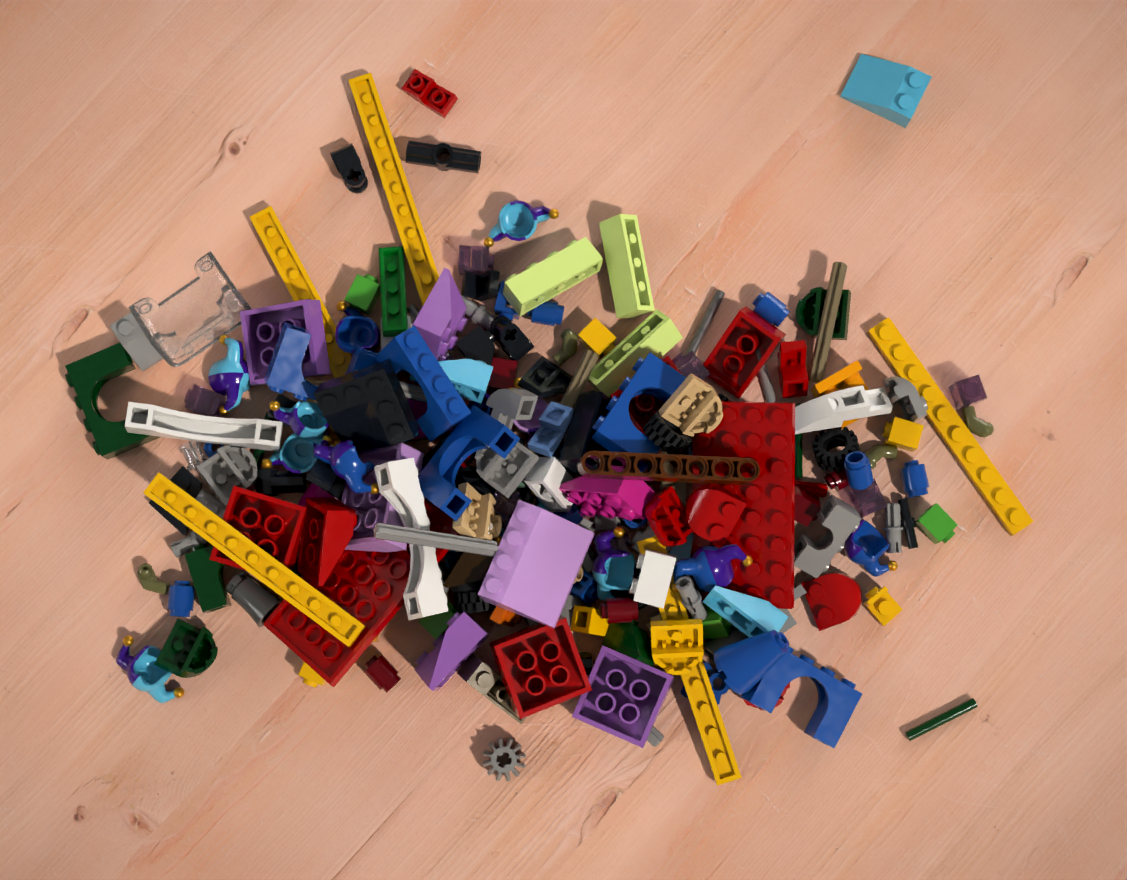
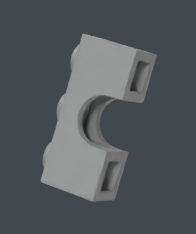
(816, 554)

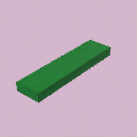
(393, 291)

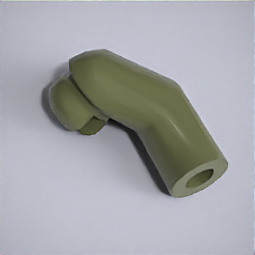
(569, 346)
(976, 425)
(878, 451)
(149, 581)

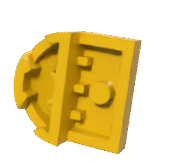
(677, 644)

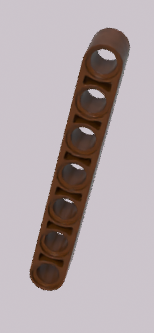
(680, 463)

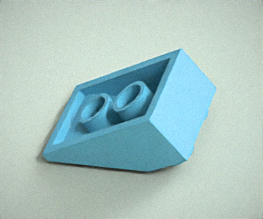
(886, 88)

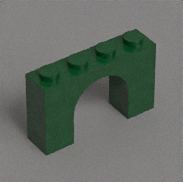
(88, 378)
(209, 580)

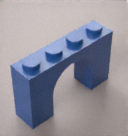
(286, 362)
(444, 404)
(616, 430)
(470, 435)
(835, 697)

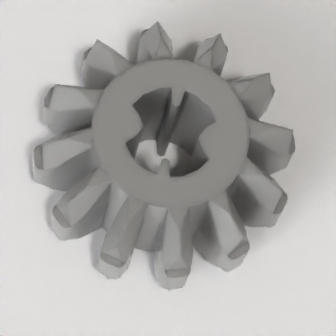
(500, 751)

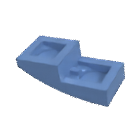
(553, 427)

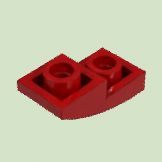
(429, 93)

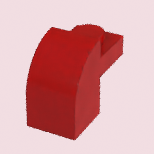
(792, 369)

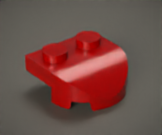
(713, 512)
(668, 518)
(833, 598)

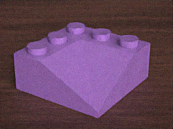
(442, 316)
(263, 327)
(451, 650)
(623, 696)

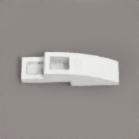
(842, 405)

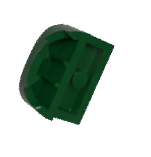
(810, 311)
(187, 650)

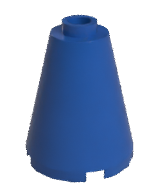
(750, 659)

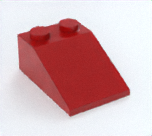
(734, 359)
(324, 537)

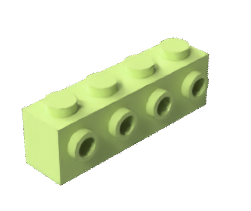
(626, 266)
(552, 276)
(653, 335)

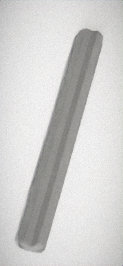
(435, 539)

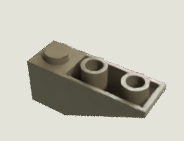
(488, 683)

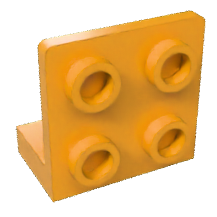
(843, 379)

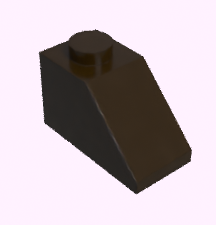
(467, 569)

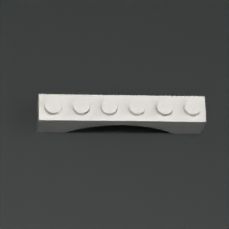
(169, 423)
(401, 487)

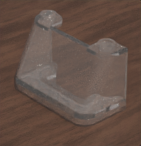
(192, 315)

